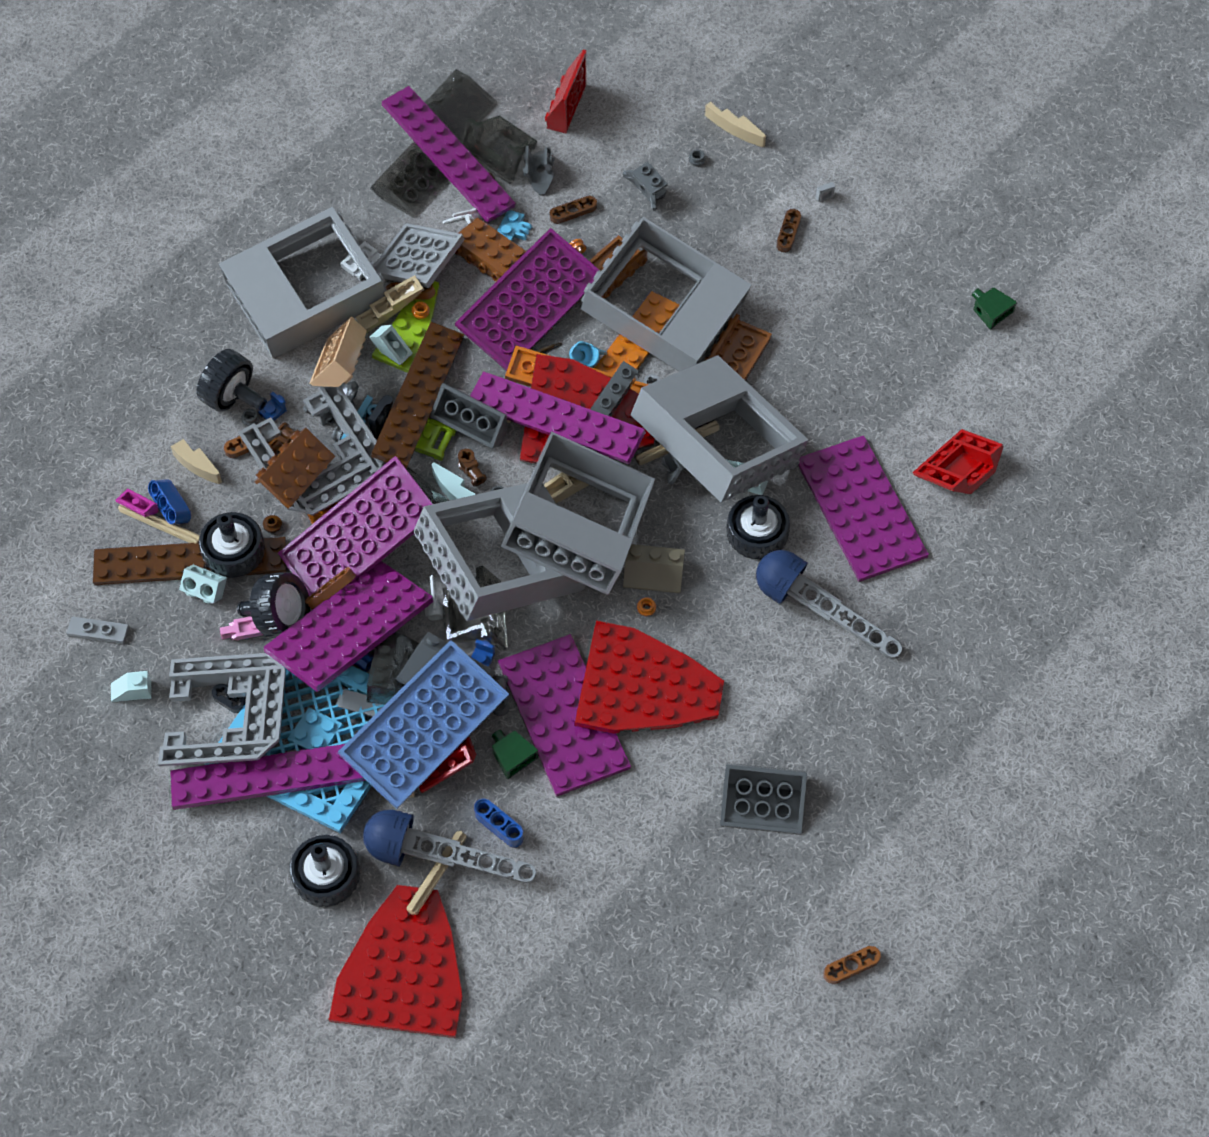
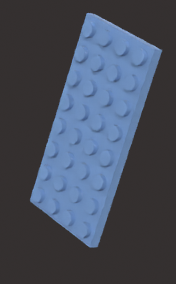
(423, 724)

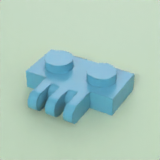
(513, 226)

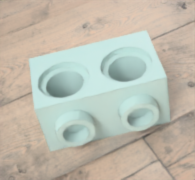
(203, 579)

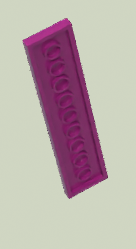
(448, 154)
(549, 413)
(260, 777)

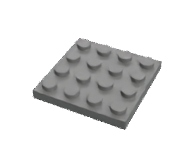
(419, 253)

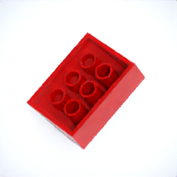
(568, 95)

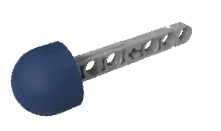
(781, 575)
(391, 836)

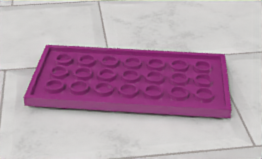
(528, 298)
(862, 508)
(358, 528)
(348, 625)
(547, 693)

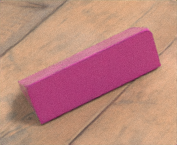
(137, 503)

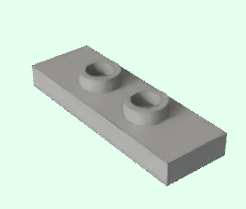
(97, 630)

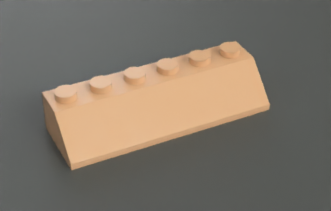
(339, 355)

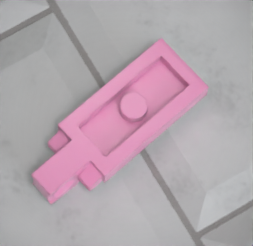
(240, 629)

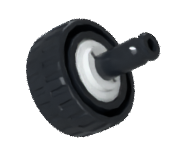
(226, 380)
(757, 526)
(231, 544)
(276, 603)
(324, 870)

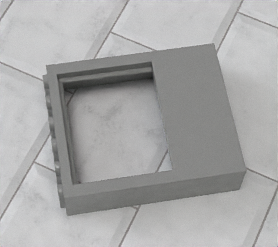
(273, 303)
(699, 317)
(701, 394)
(567, 540)
(463, 588)

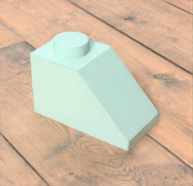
(391, 344)
(131, 687)

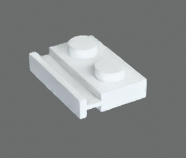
(350, 266)

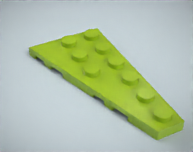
(410, 330)

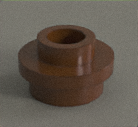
(274, 527)

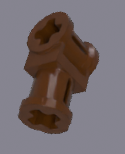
(285, 435)
(469, 466)

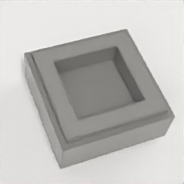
(825, 192)

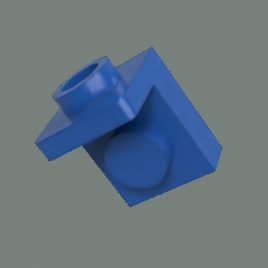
(274, 407)
(484, 652)

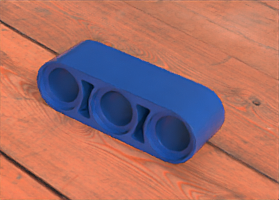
(169, 501)
(495, 814)

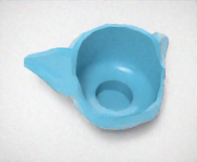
(586, 353)

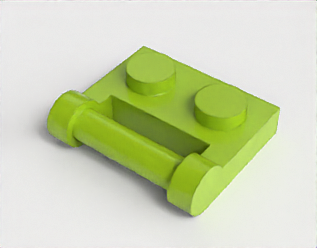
(429, 437)

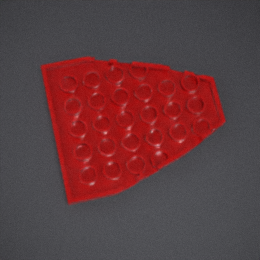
(578, 385)
(643, 684)
(402, 971)

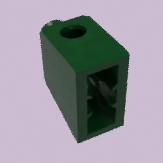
(992, 306)
(512, 752)

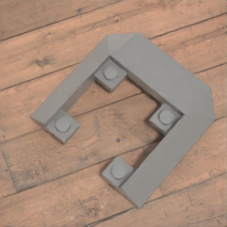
(354, 451)
(248, 676)

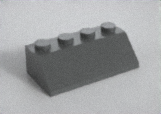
(470, 416)

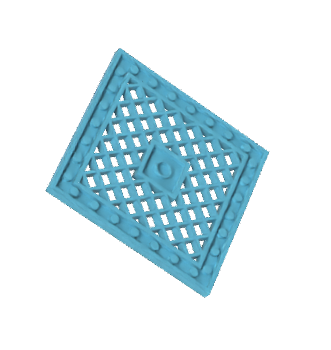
(319, 731)

